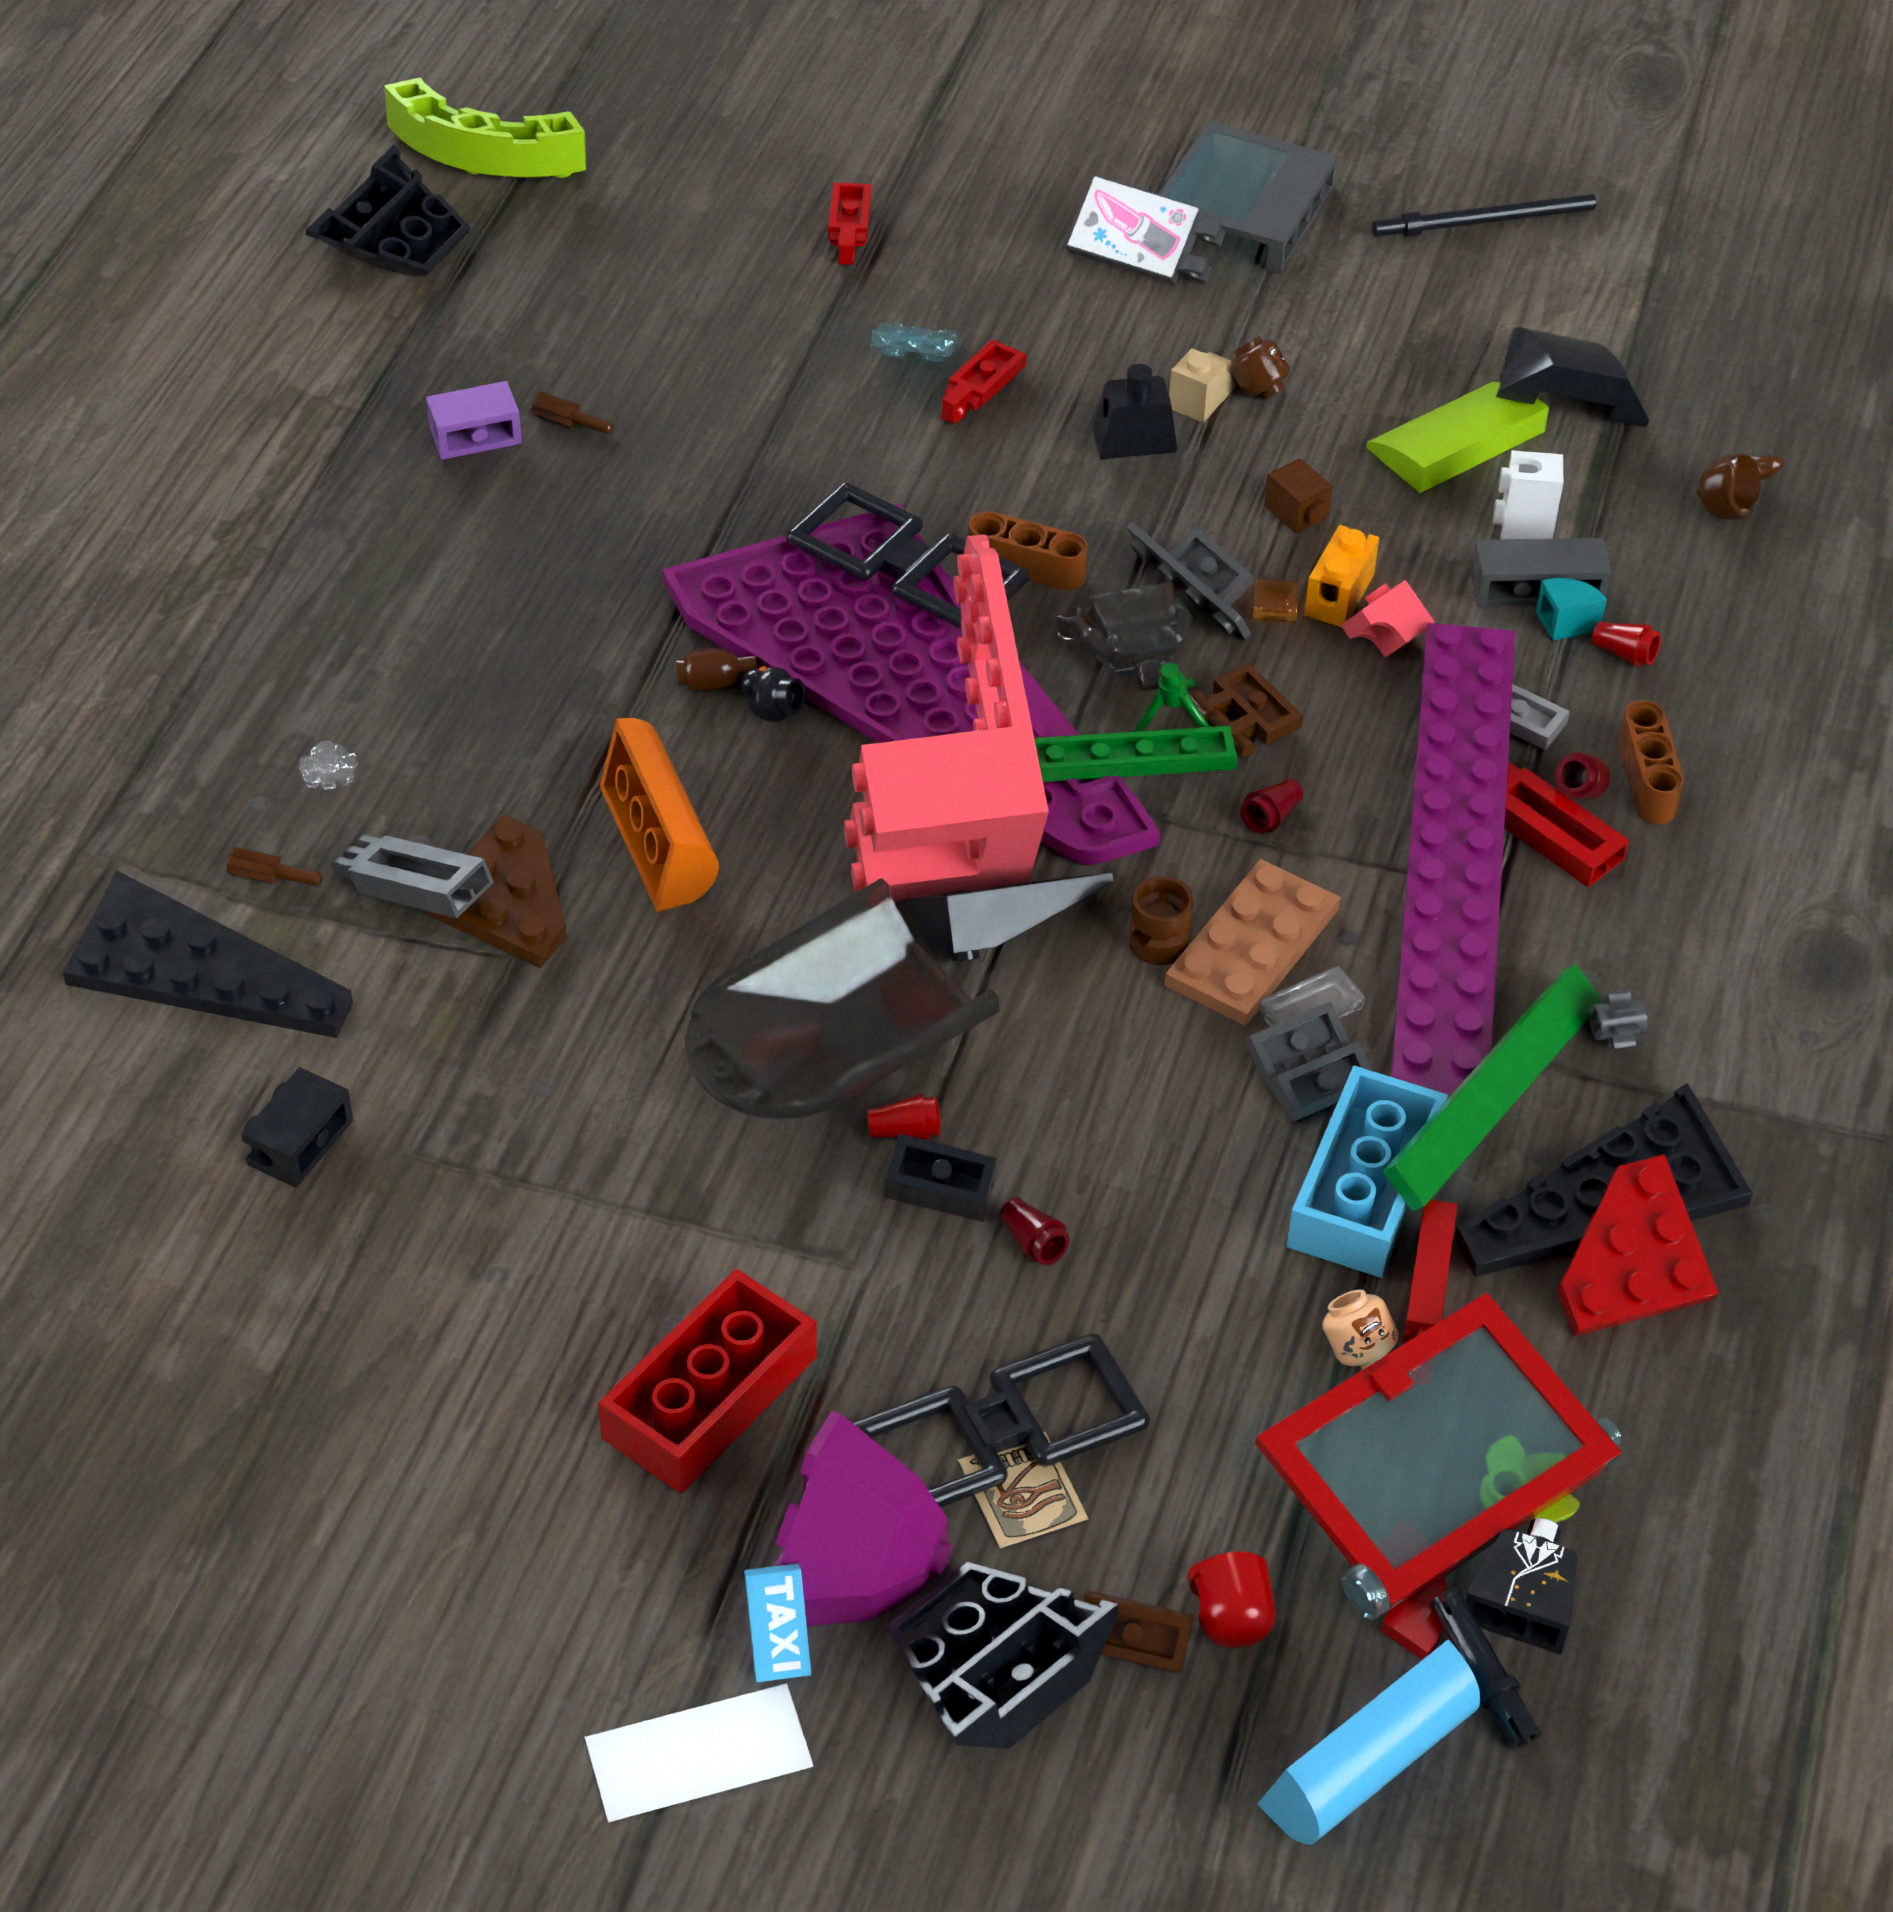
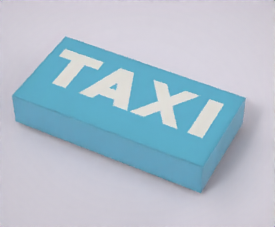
(777, 1622)

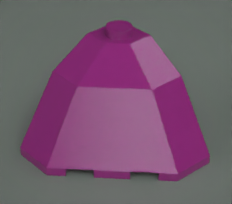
(862, 1530)

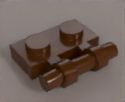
(1256, 704)

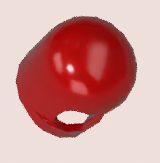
(1234, 1598)

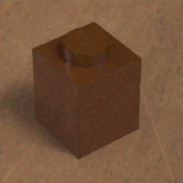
(1298, 495)

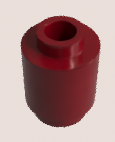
(1570, 771)

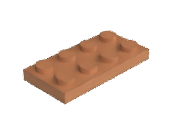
(1252, 942)

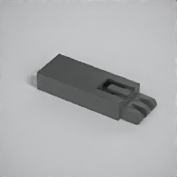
(414, 874)

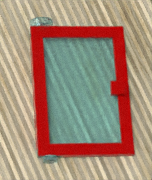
(1437, 1453)

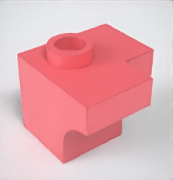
(1390, 618)

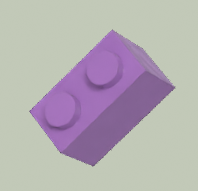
(474, 420)

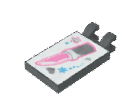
(1142, 231)

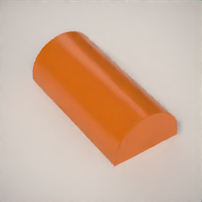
(656, 817)

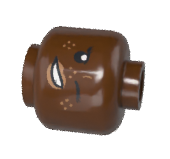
(1259, 368)

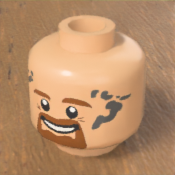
(1359, 1328)

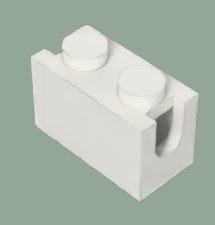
(1531, 495)

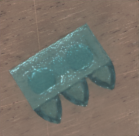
(897, 340)

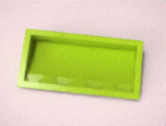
(1458, 436)

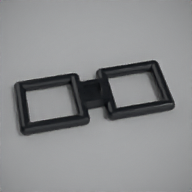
(898, 555)
(1007, 1421)

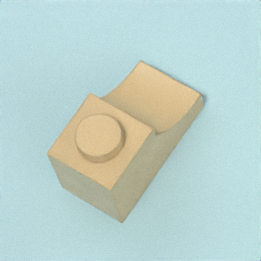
(1200, 384)

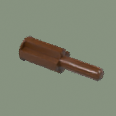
(567, 413)
(267, 868)

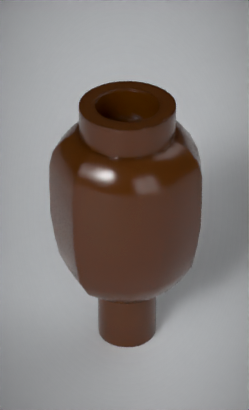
(712, 668)

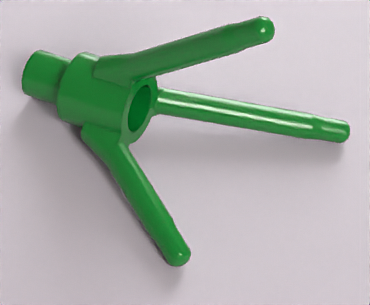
(1173, 694)

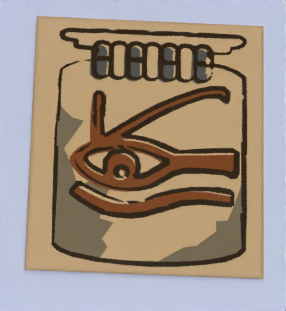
(1030, 1500)

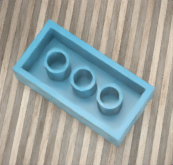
(1346, 1201)

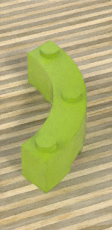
(480, 140)

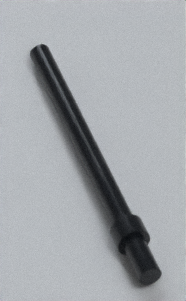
(1414, 223)

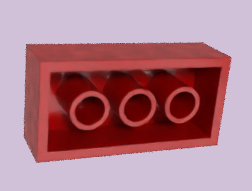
(708, 1380)

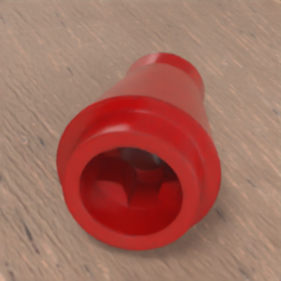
(1631, 642)
(911, 1117)

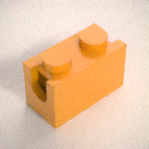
(1347, 566)

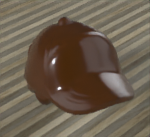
(1734, 483)

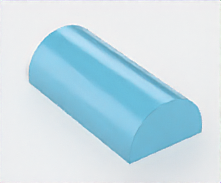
(1373, 1746)

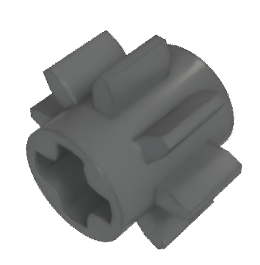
(1618, 1019)

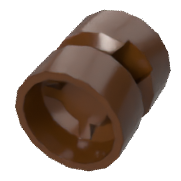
(1160, 920)

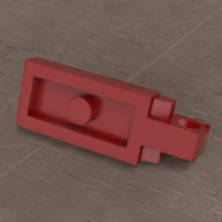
(849, 218)
(980, 379)

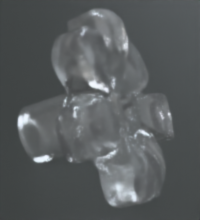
(327, 765)

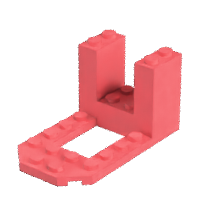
(958, 804)

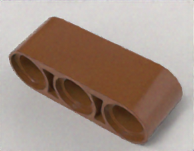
(1047, 553)
(1650, 762)

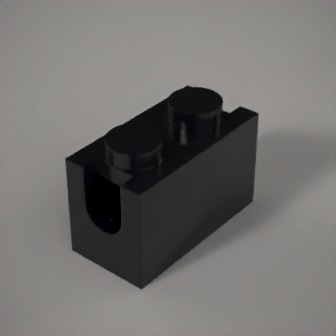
(297, 1126)
(941, 1177)

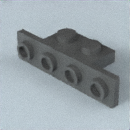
(1204, 569)

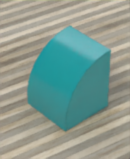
(1569, 607)

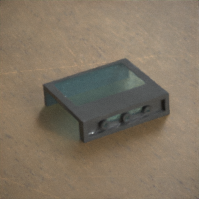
(1254, 186)

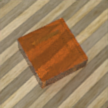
(1275, 601)

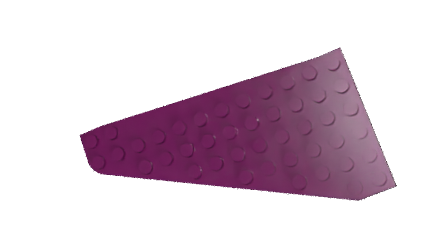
(884, 663)

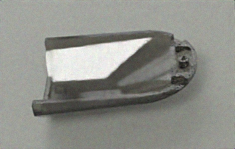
(826, 1012)

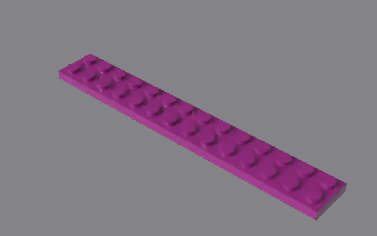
(1454, 857)

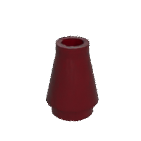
(1269, 806)
(1037, 1233)

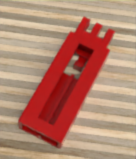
(1566, 834)
(1430, 1268)

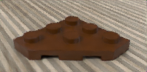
(522, 905)

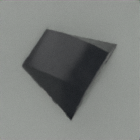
(392, 221)
(1569, 369)
(1000, 1651)

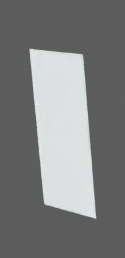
(698, 1752)

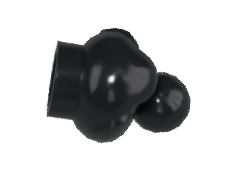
(773, 693)

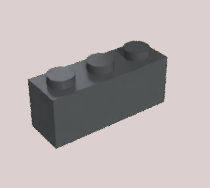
(1512, 569)

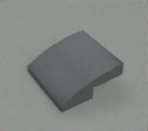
(1306, 1060)

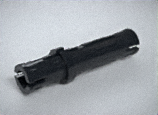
(1496, 1688)

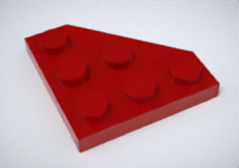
(1635, 1253)

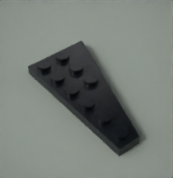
(177, 957)
(1557, 1208)

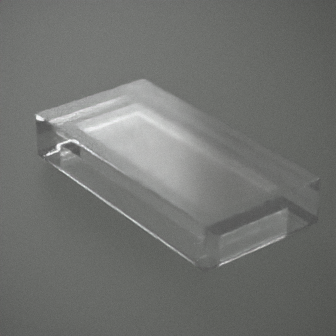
(1325, 987)

